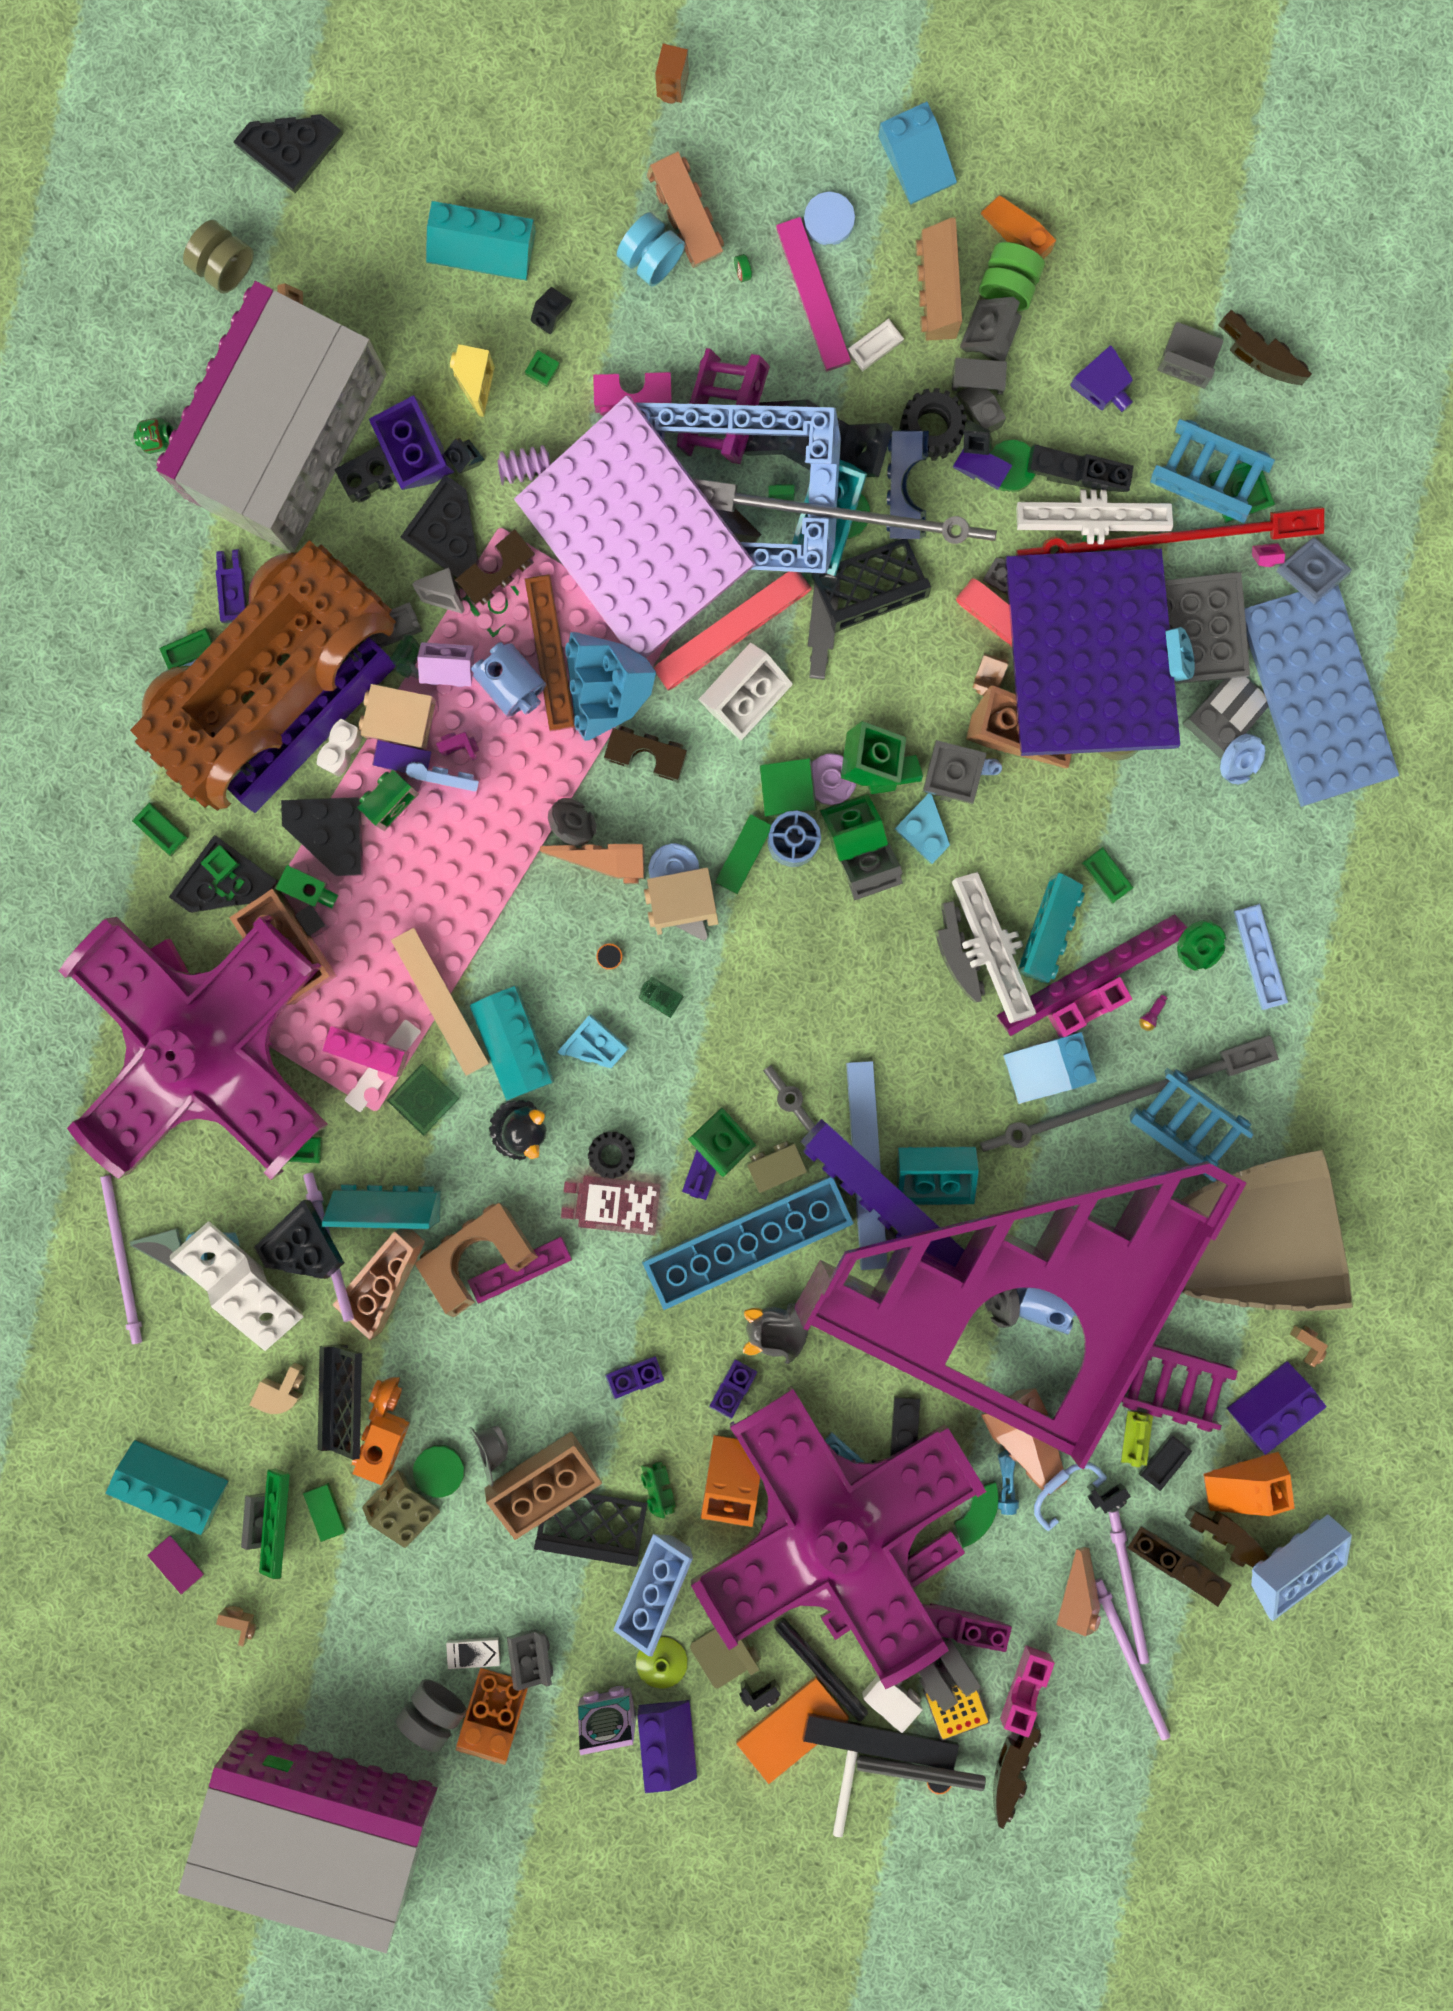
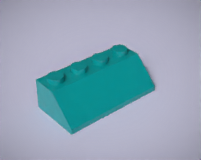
(479, 240)
(849, 490)
(1050, 928)
(511, 1043)
(167, 1487)

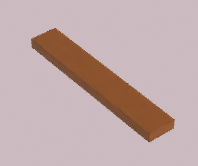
(550, 652)

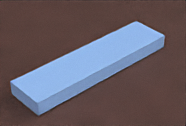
(1260, 957)

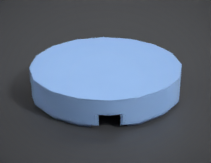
(829, 218)
(1242, 758)
(672, 852)

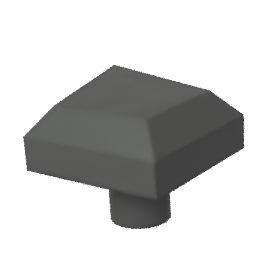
(997, 575)

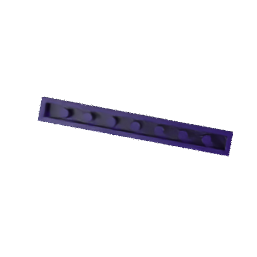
(312, 727)
(874, 1189)

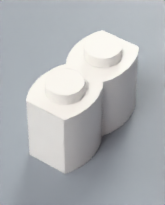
(336, 754)
(894, 1704)

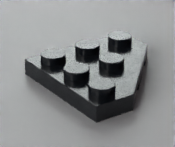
(289, 146)
(445, 528)
(328, 830)
(194, 890)
(300, 1245)

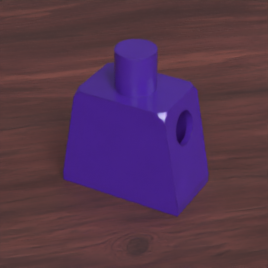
(1105, 381)

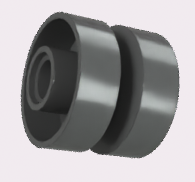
(942, 1678)
(430, 1715)

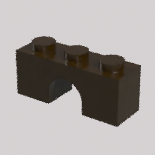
(480, 585)
(625, 745)

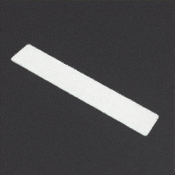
(402, 1039)

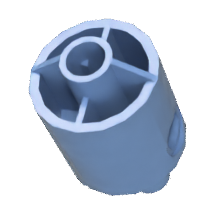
(516, 686)
(794, 838)
(1045, 1309)

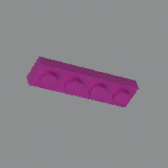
(504, 1278)

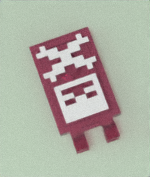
(614, 1204)

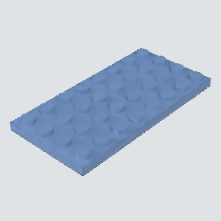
(1319, 695)

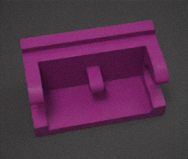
(175, 1564)

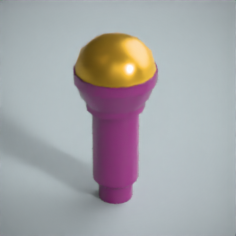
(1149, 1020)

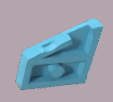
(925, 830)
(594, 1044)

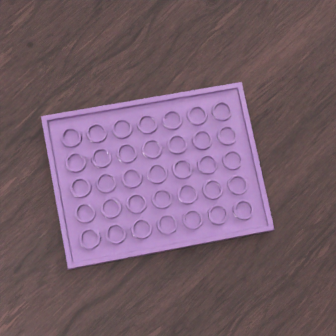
(634, 529)

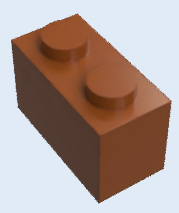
(672, 73)

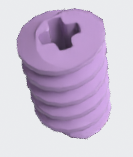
(523, 464)

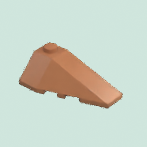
(996, 727)
(616, 860)
(1036, 1457)

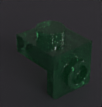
(406, 657)

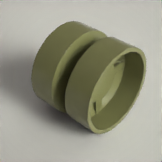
(218, 256)

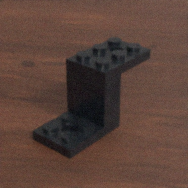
(853, 441)

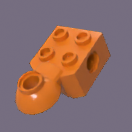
(383, 1431)

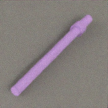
(341, 1293)
(1119, 1537)

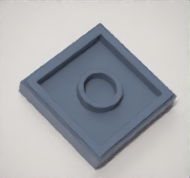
(1314, 570)

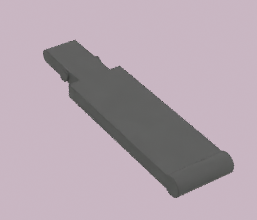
(820, 631)

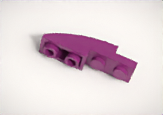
(969, 1627)

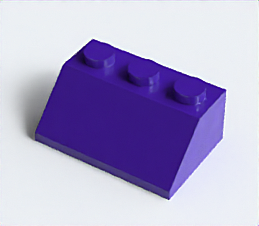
(411, 444)
(1276, 1407)
(666, 1745)

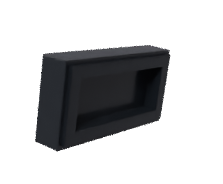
(1165, 1462)

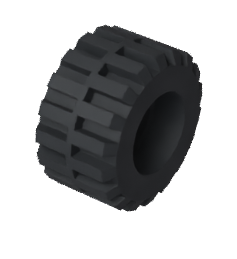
(944, 406)

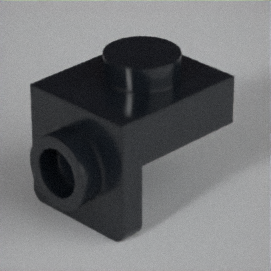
(550, 309)
(463, 455)
(1112, 1499)
(765, 1696)

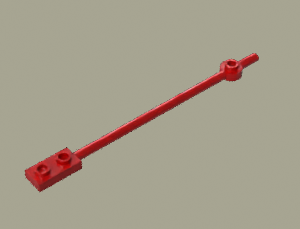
(1281, 525)

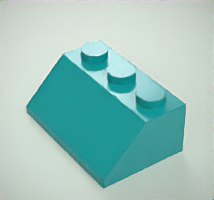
(938, 1174)

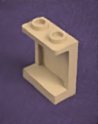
(397, 716)
(681, 899)

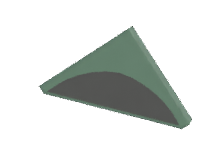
(160, 1247)

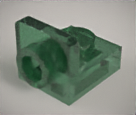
(660, 996)

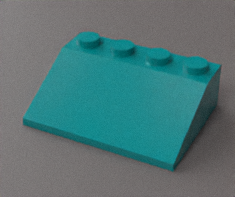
(383, 1208)

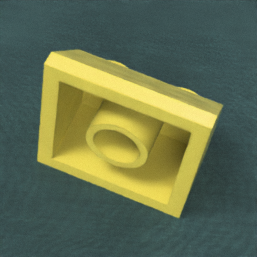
(474, 374)

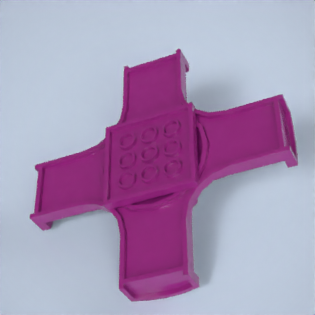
(193, 1046)
(838, 1537)

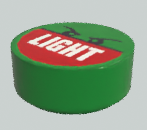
(743, 268)

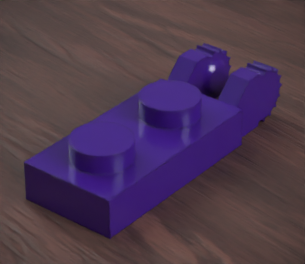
(230, 587)

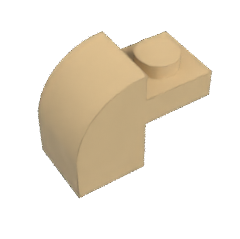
(279, 1398)

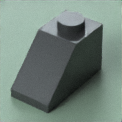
(982, 407)

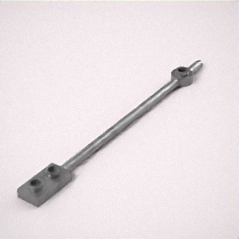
(725, 496)

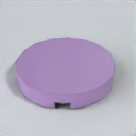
(828, 784)

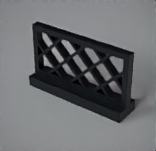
(885, 600)
(337, 1400)
(595, 1550)

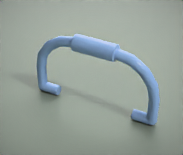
(1055, 1482)

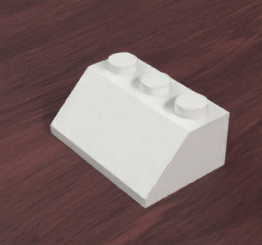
(746, 691)

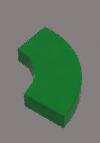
(978, 1516)

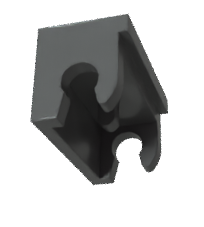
(979, 374)
(405, 623)

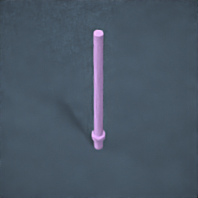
(121, 1260)
(1105, 1599)

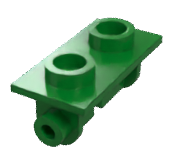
(653, 1480)

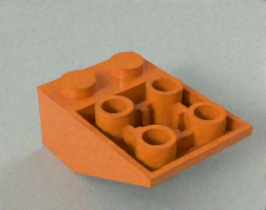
(730, 1484)
(1251, 1487)
(491, 1717)

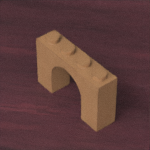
(440, 1265)

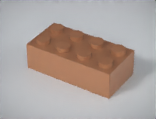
(284, 920)

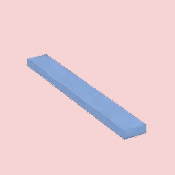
(865, 1141)

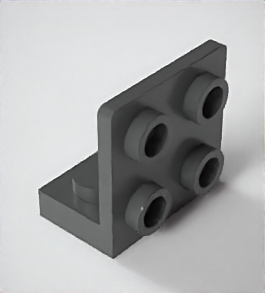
(1190, 355)

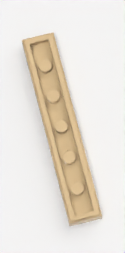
(439, 1001)

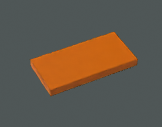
(777, 1739)

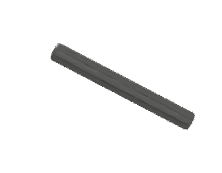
(921, 1773)

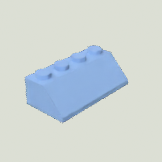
(1301, 1566)
(654, 1592)

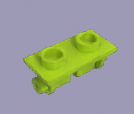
(1136, 1438)

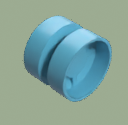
(650, 249)

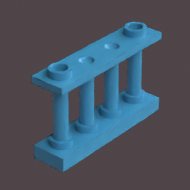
(1212, 497)
(1167, 1134)

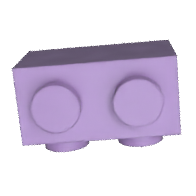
(445, 664)

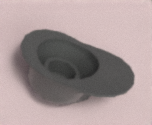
(492, 1448)

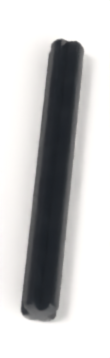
(821, 1669)

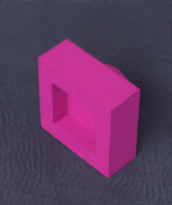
(1268, 554)

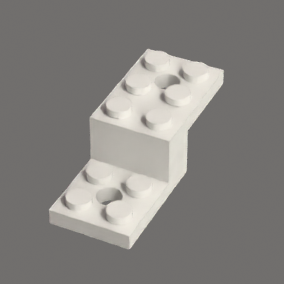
(236, 1286)

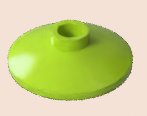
(672, 1655)

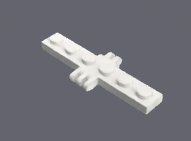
(1094, 516)
(993, 947)

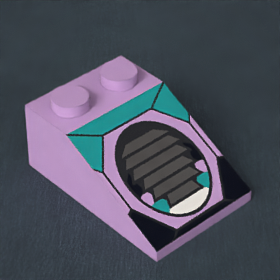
(606, 1720)

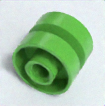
(1012, 273)

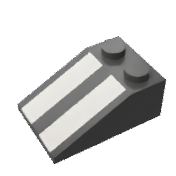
(1227, 713)

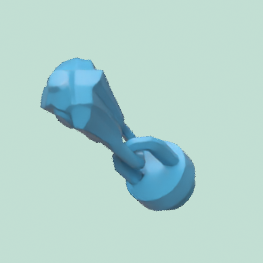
(1007, 1466)

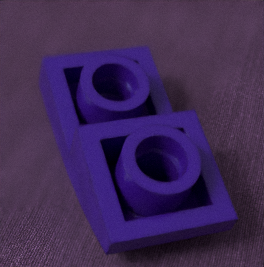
(984, 467)
(397, 756)
(634, 1377)
(733, 1389)

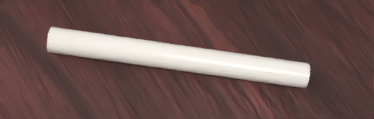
(845, 1793)

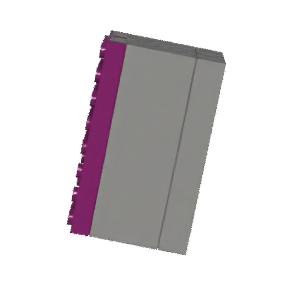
(272, 417)
(308, 1840)

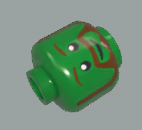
(153, 435)

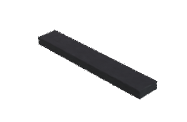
(880, 1741)

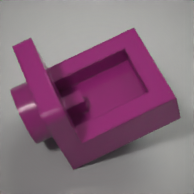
(452, 743)

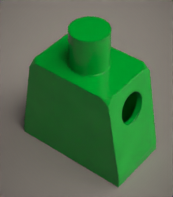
(294, 883)

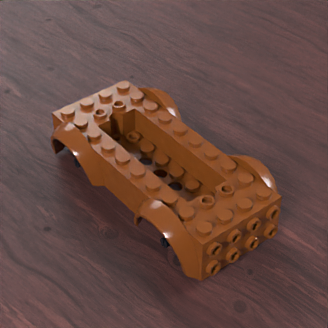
(197, 713)

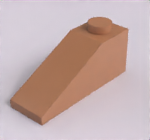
(1081, 1600)

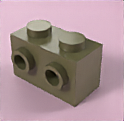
(776, 1166)

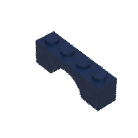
(906, 451)

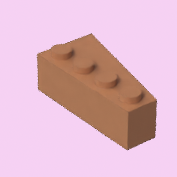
(685, 208)
(381, 1281)

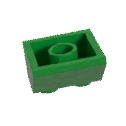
(873, 756)
(387, 800)
(854, 827)

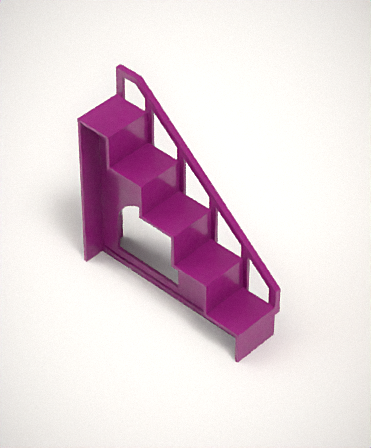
(1112, 1278)

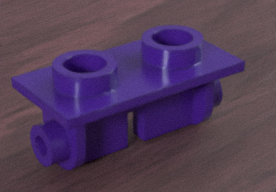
(699, 1177)

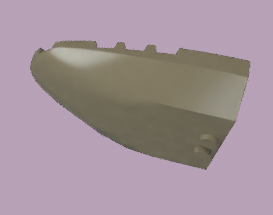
(1278, 1241)

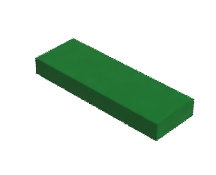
(743, 854)

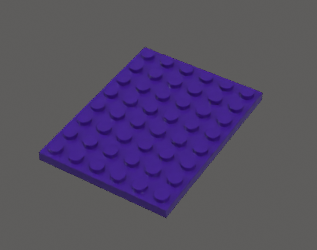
(1091, 652)

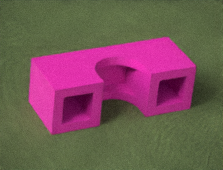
(608, 390)
(1089, 1006)
(365, 1051)
(1031, 1675)

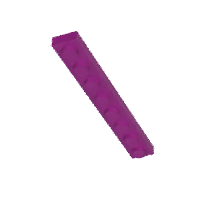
(1099, 971)

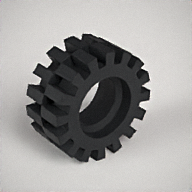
(596, 1161)

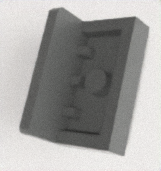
(253, 1521)
(529, 1659)

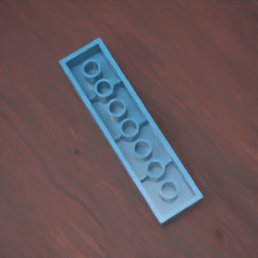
(747, 1242)

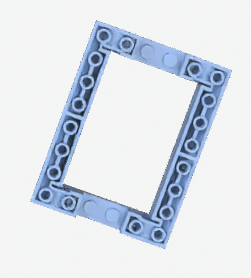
(822, 453)

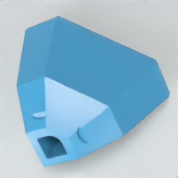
(605, 683)

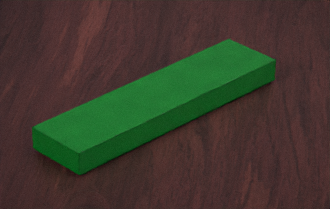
(274, 1523)

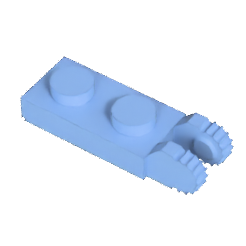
(440, 776)

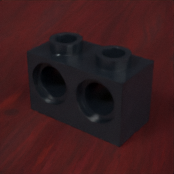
(363, 468)

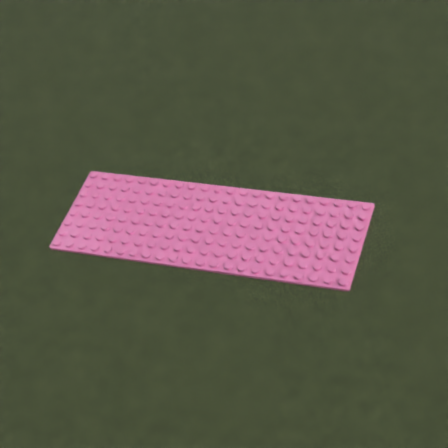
(452, 850)

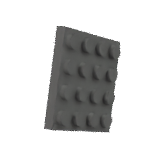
(1215, 622)

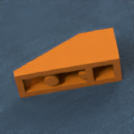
(1018, 226)

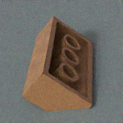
(939, 281)
(542, 1486)

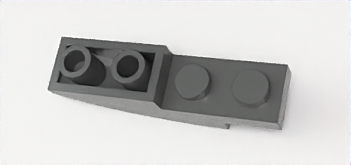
(958, 964)

